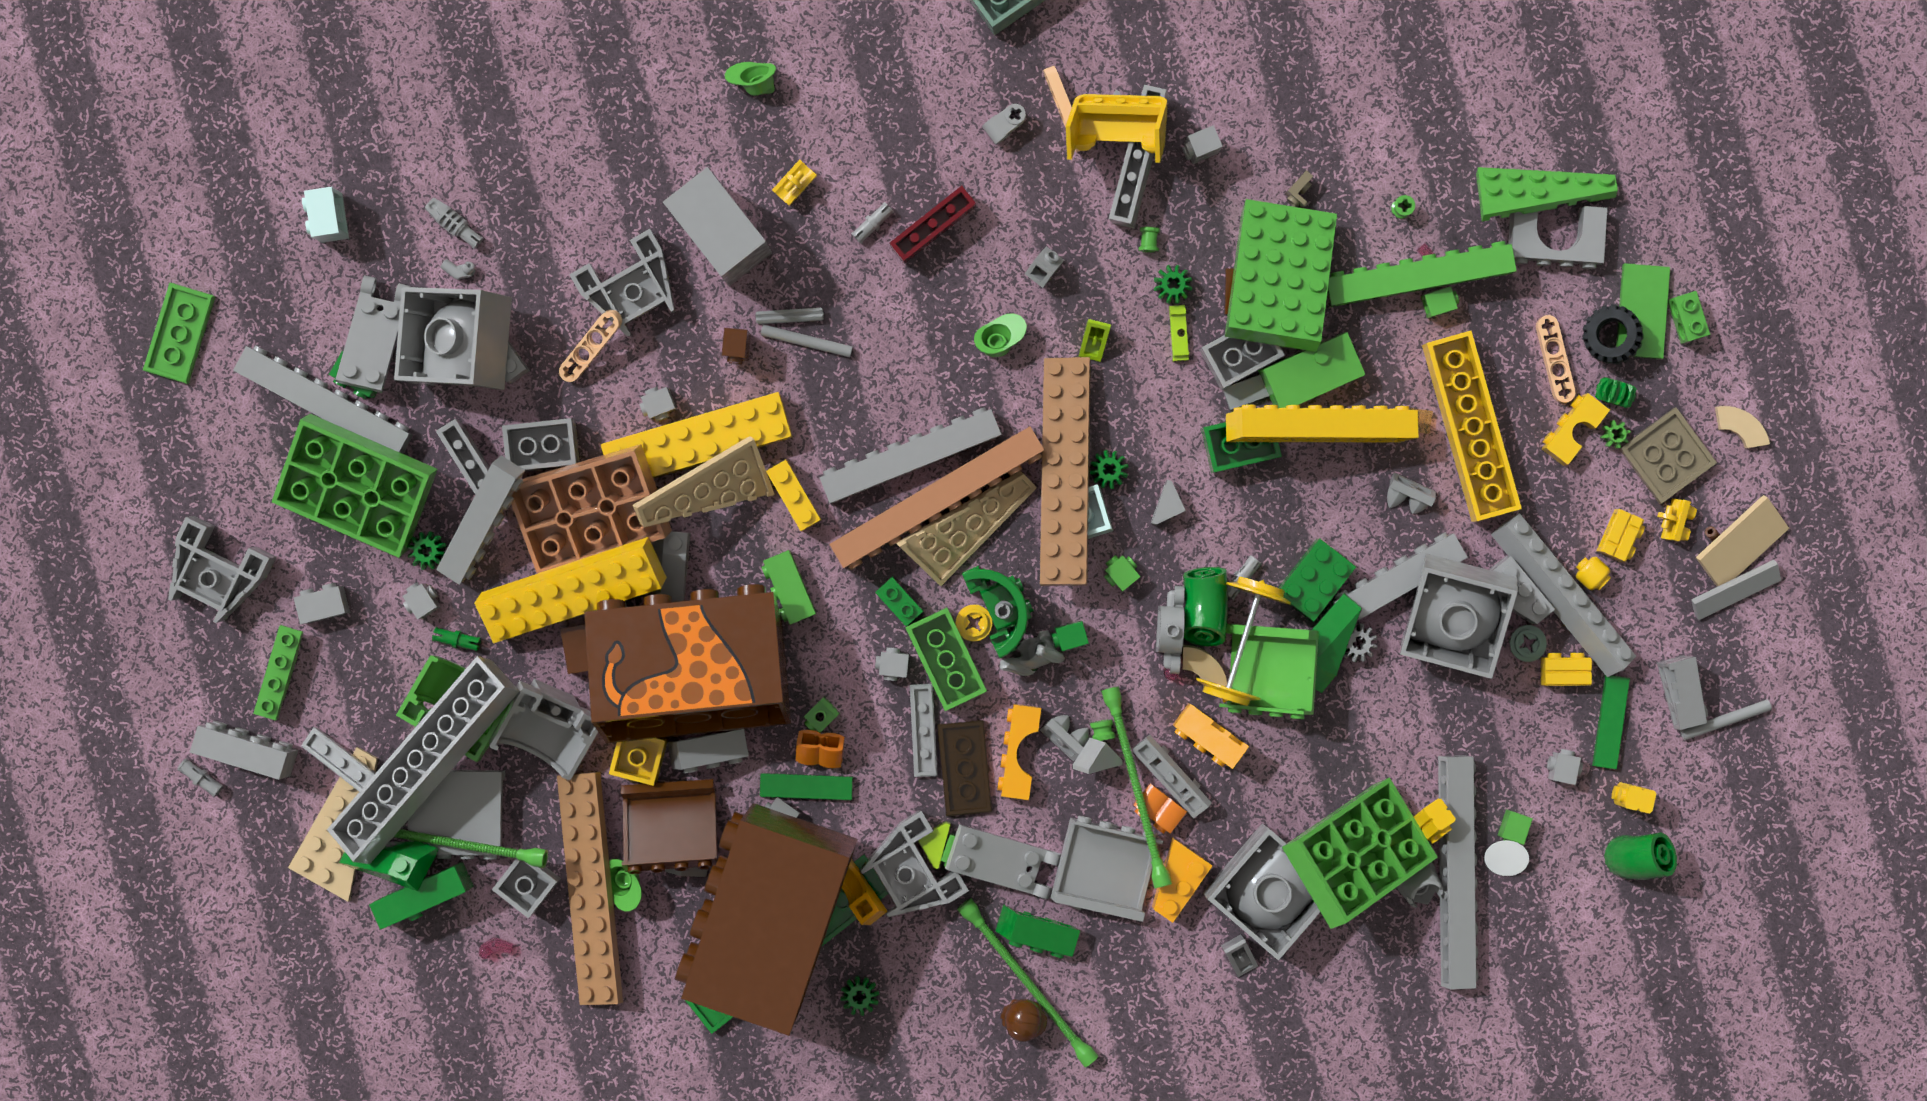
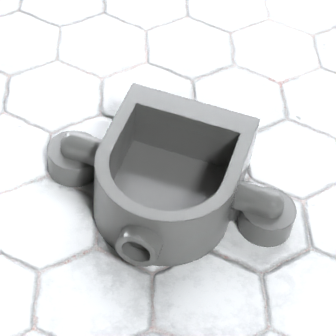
(1171, 629)

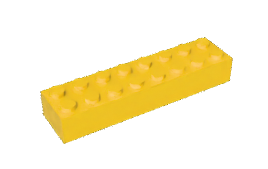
(1321, 425)
(1471, 426)
(709, 434)
(570, 590)

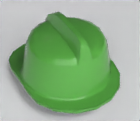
(754, 77)
(1000, 335)
(625, 887)

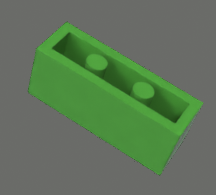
(788, 587)

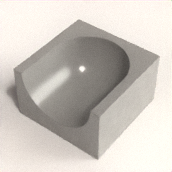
(718, 226)
(453, 337)
(1459, 616)
(1264, 893)

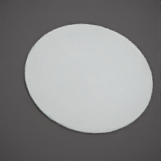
(1506, 858)

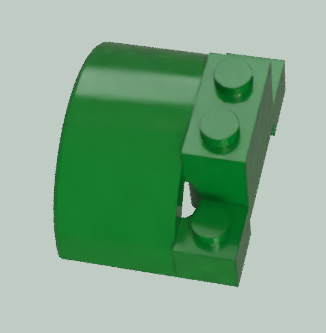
(1004, 590)

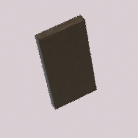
(964, 768)

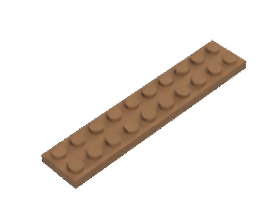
(1065, 472)
(590, 889)

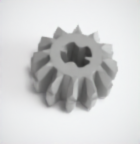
(1364, 647)

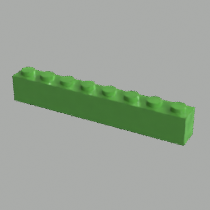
(1421, 275)

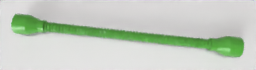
(1113, 700)
(534, 856)
(1083, 1051)

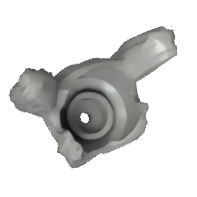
(1034, 654)

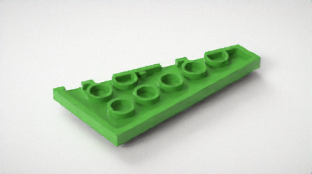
(1535, 190)

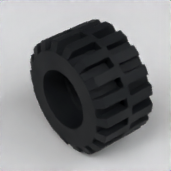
(1604, 316)

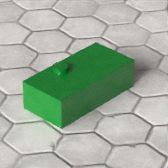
(433, 891)

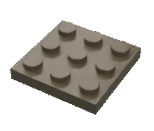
(1667, 455)

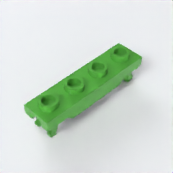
(278, 672)

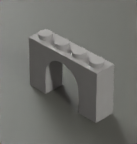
(1586, 250)

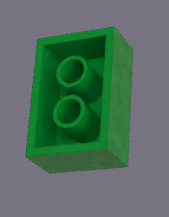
(1230, 455)
(1316, 579)

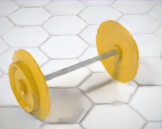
(1260, 590)

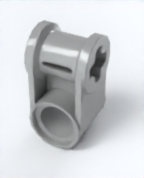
(1001, 125)

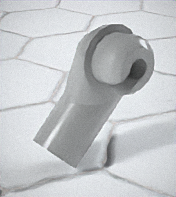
(458, 272)

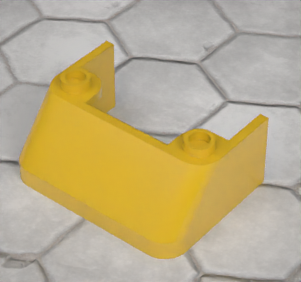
(1117, 119)

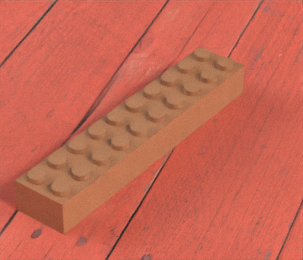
(937, 497)

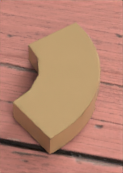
(1743, 425)
(1202, 664)

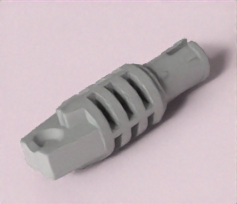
(452, 222)

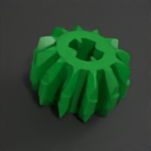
(1172, 276)
(1615, 392)
(1116, 463)
(424, 559)
(852, 991)

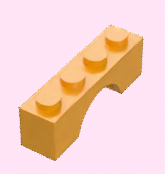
(1016, 781)
(862, 897)

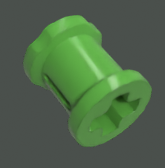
(1397, 211)
(1149, 239)

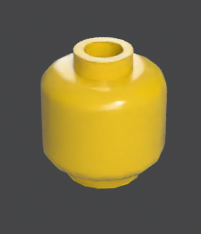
(1593, 573)

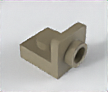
(1301, 186)

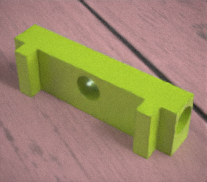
(1179, 344)

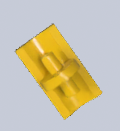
(794, 182)
(1675, 519)

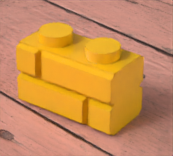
(1621, 535)
(1566, 670)
(1634, 797)
(1435, 820)

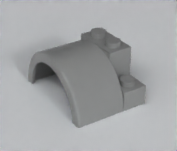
(547, 725)

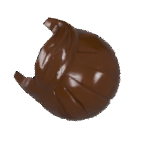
(1024, 1019)

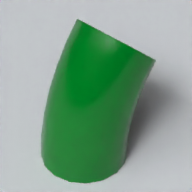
(1205, 606)
(1641, 856)

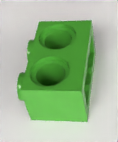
(1688, 317)

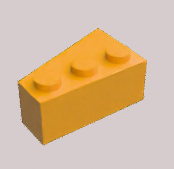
(1209, 736)
(1186, 874)

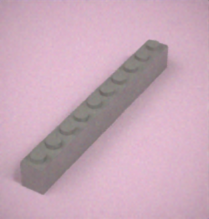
(1457, 874)

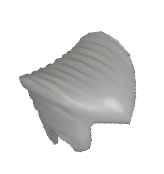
(1421, 886)

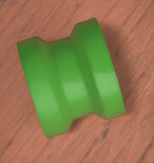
(1102, 730)

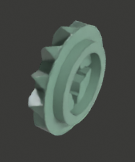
(1537, 647)

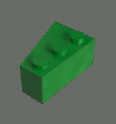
(1037, 932)

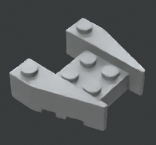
(633, 289)
(210, 576)
(906, 873)

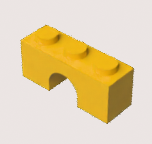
(1561, 443)
(793, 495)

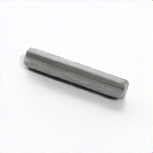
(791, 315)

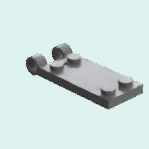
(370, 339)
(999, 860)

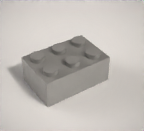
(1236, 358)
(541, 444)

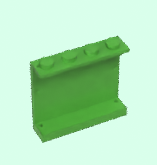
(1277, 668)

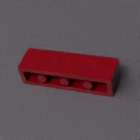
(933, 224)

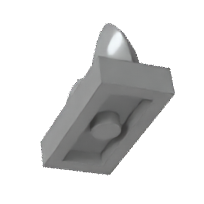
(1402, 487)
(1070, 744)

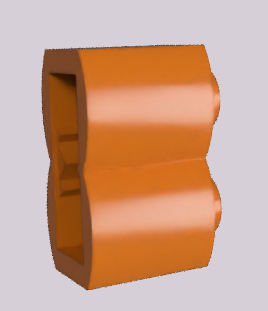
(820, 749)
(1161, 809)

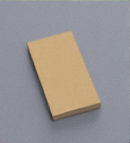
(1742, 542)

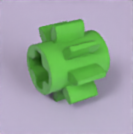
(1608, 435)

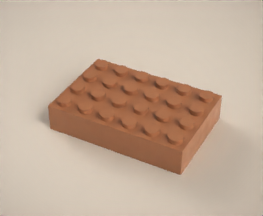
(585, 508)

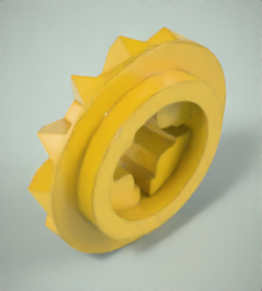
(974, 611)

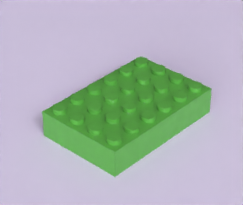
(1281, 275)
(354, 485)
(1359, 853)

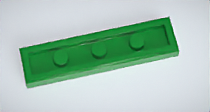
(1610, 722)
(806, 786)

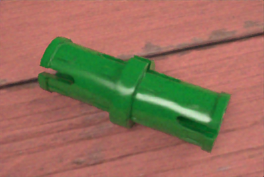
(456, 639)

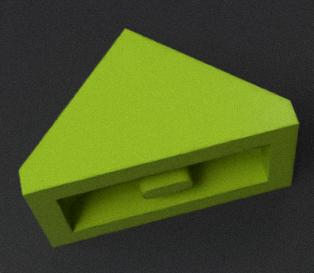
(1094, 340)
(934, 843)

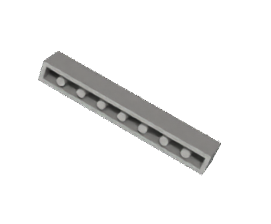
(319, 400)
(910, 456)
(1565, 595)

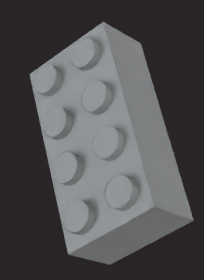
(244, 750)

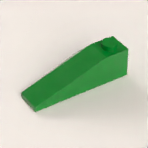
(1334, 635)
(399, 863)

